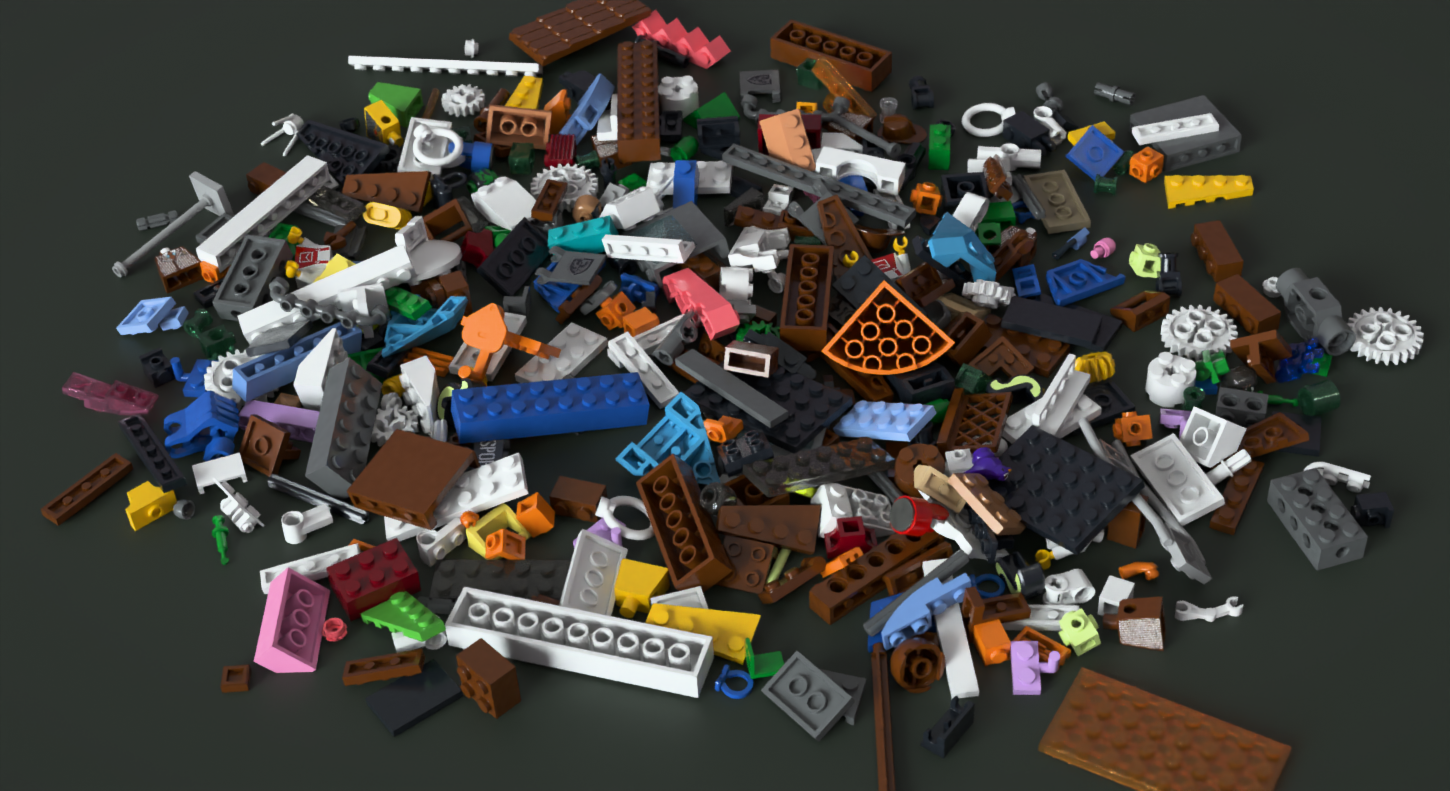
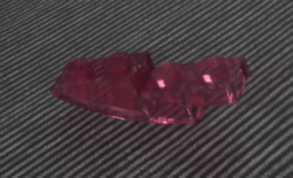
(113, 399)

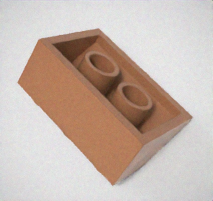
(517, 125)
(788, 139)

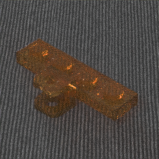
(840, 88)

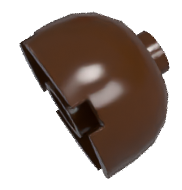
(917, 664)

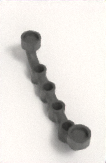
(750, 103)
(280, 287)

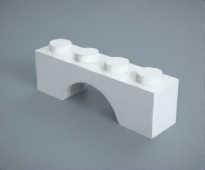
(838, 163)

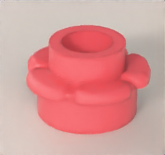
(334, 629)

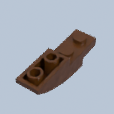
(765, 220)

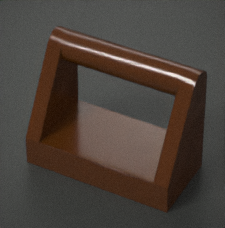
(445, 218)
(1153, 309)

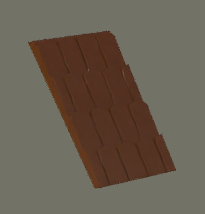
(576, 27)

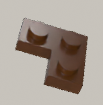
(1003, 357)

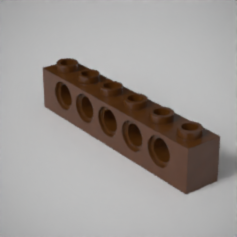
(865, 576)

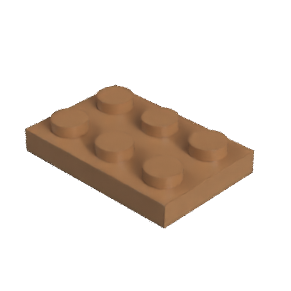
(987, 503)

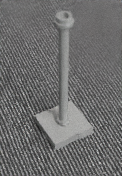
(210, 196)

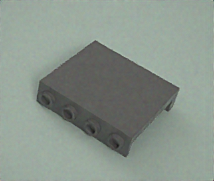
(1195, 148)

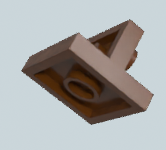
(924, 284)
(1261, 352)
(266, 445)

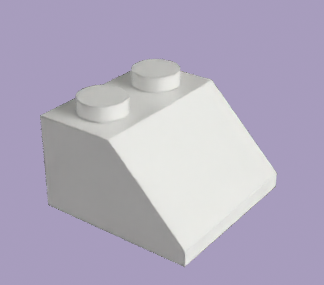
(1210, 437)

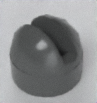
(1044, 87)
(184, 509)

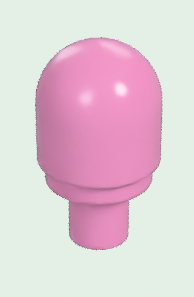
(1103, 248)

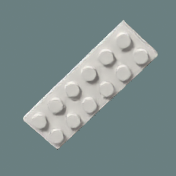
(473, 492)

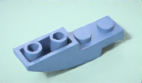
(590, 108)
(915, 613)

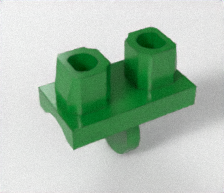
(1212, 366)

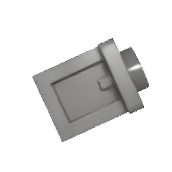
(613, 192)
(744, 310)

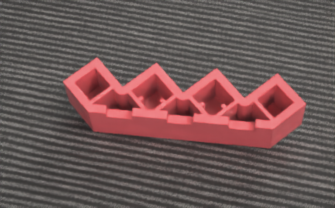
(676, 38)
(709, 306)

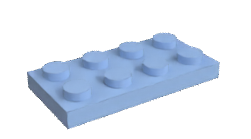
(885, 420)

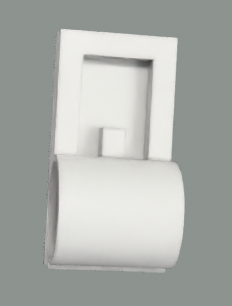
(436, 545)

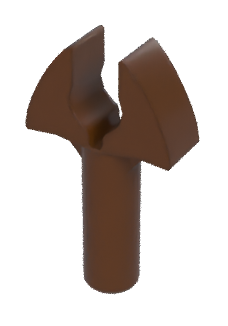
(337, 240)

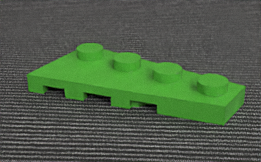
(405, 615)

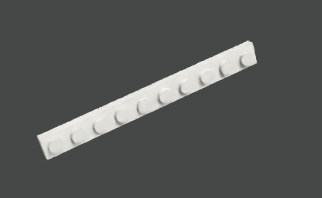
(437, 66)

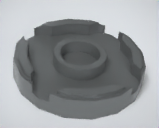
(598, 297)

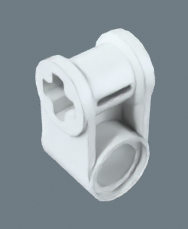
(1069, 587)

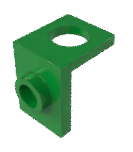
(986, 231)
(762, 664)

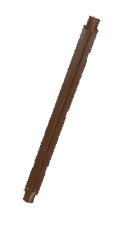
(883, 725)

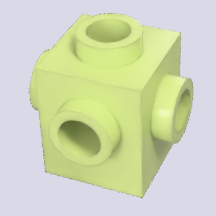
(1145, 260)
(1079, 631)

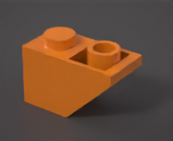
(560, 109)

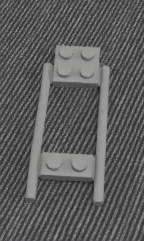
(1173, 537)

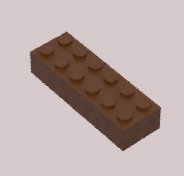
(856, 61)
(807, 297)
(682, 527)

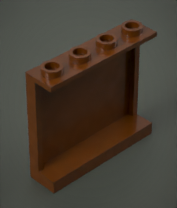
(410, 477)

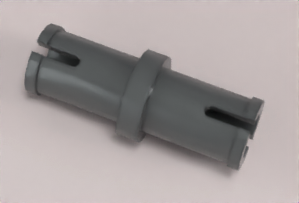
(1115, 93)

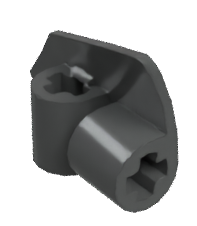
(673, 344)

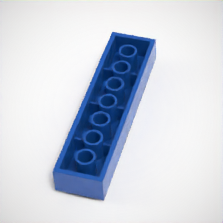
(549, 407)

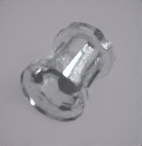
(888, 107)

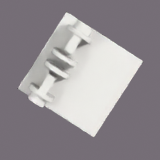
(236, 509)

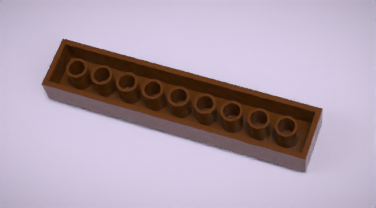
(638, 102)

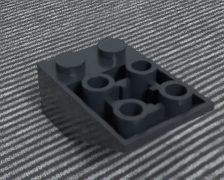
(923, 384)

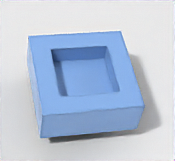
(174, 319)

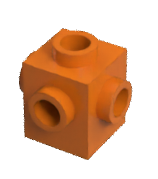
(1146, 164)
(931, 200)
(614, 309)
(1140, 428)

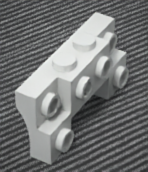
(758, 248)

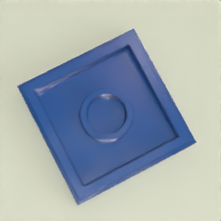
(1094, 153)

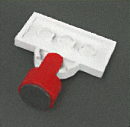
(918, 515)

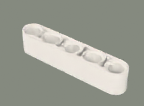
(970, 212)

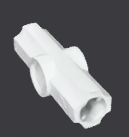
(1018, 157)

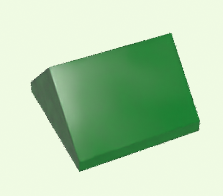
(717, 107)

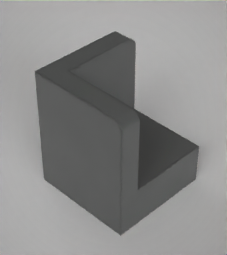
(518, 305)

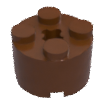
(909, 459)

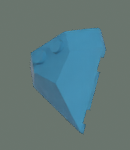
(955, 241)
(406, 333)
(677, 433)

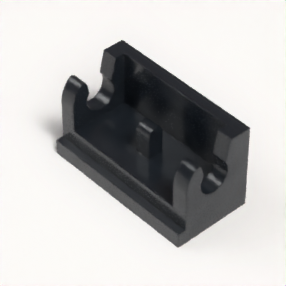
(718, 132)
(949, 728)

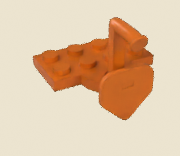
(489, 333)

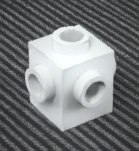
(957, 461)

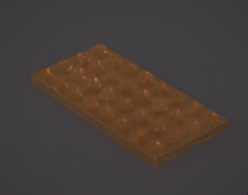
(1157, 741)

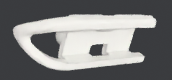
(1330, 473)

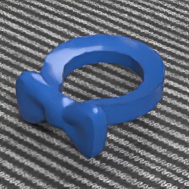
(1022, 216)
(976, 581)
(727, 673)

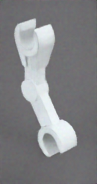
(1210, 614)

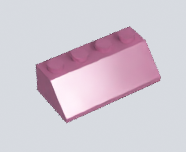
(292, 624)

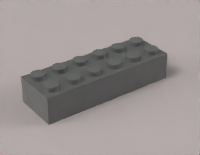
(343, 428)

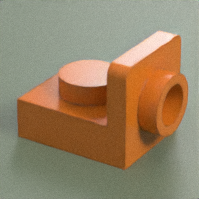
(211, 272)
(723, 429)
(505, 544)

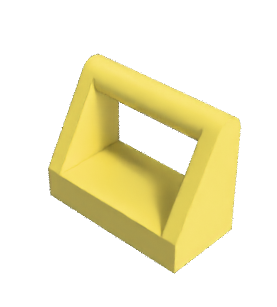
(495, 520)

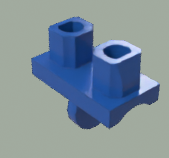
(636, 288)

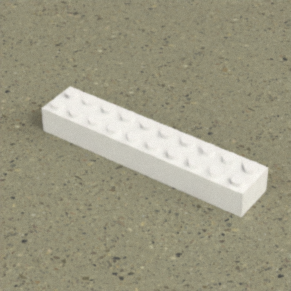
(582, 641)

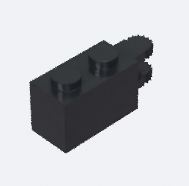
(1027, 133)

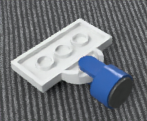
(441, 146)

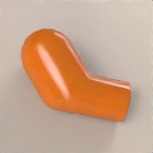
(469, 518)
(1137, 568)

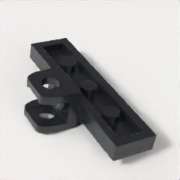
(955, 271)

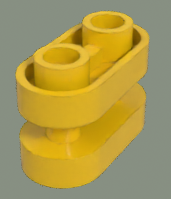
(386, 215)

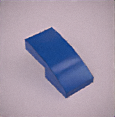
(1026, 281)

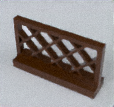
(956, 421)

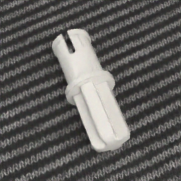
(1229, 467)

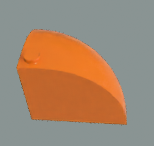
(887, 336)

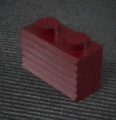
(560, 150)

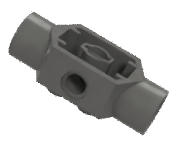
(1314, 311)

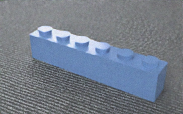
(281, 367)

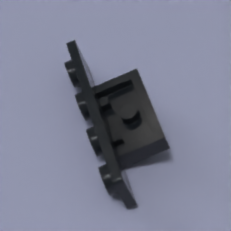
(989, 540)

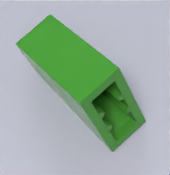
(401, 100)

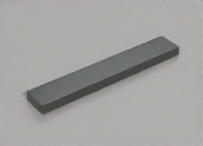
(732, 388)

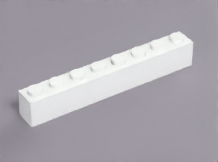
(265, 211)
(386, 268)

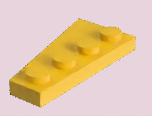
(527, 93)
(1208, 188)
(725, 627)

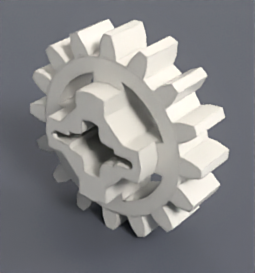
(463, 100)
(986, 294)
(391, 419)

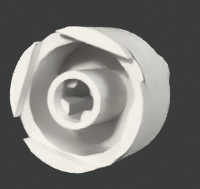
(678, 94)
(735, 283)
(1169, 378)

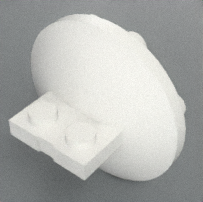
(427, 256)

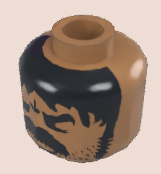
(586, 208)

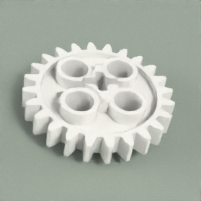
(579, 183)
(1196, 331)
(1385, 336)
(220, 377)

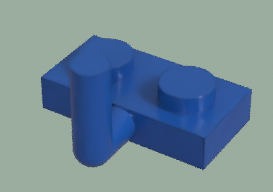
(195, 380)

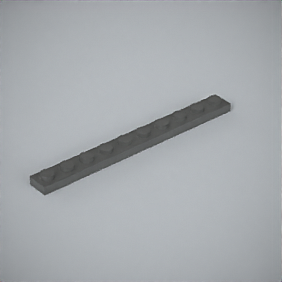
(804, 180)

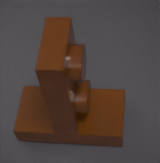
(430, 290)
(978, 610)

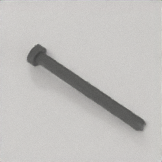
(892, 149)

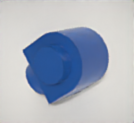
(219, 448)

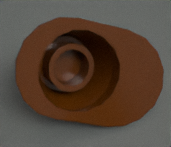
(900, 129)
(876, 238)

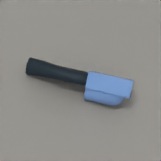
(1075, 242)

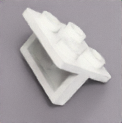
(363, 300)

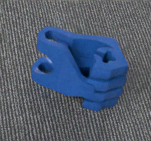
(206, 411)

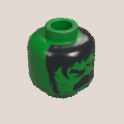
(480, 178)

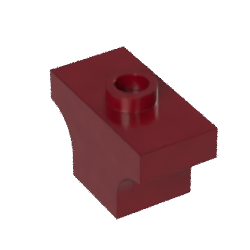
(477, 247)
(848, 535)

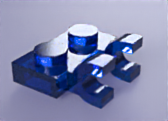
(1299, 363)

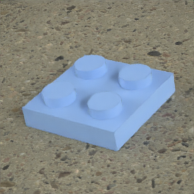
(146, 316)

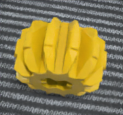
(1097, 364)

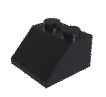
(957, 185)

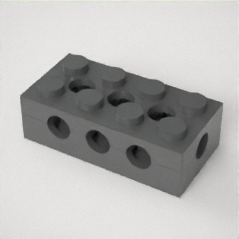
(250, 274)
(1317, 519)

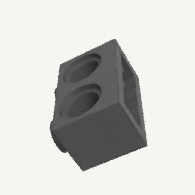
(1241, 406)

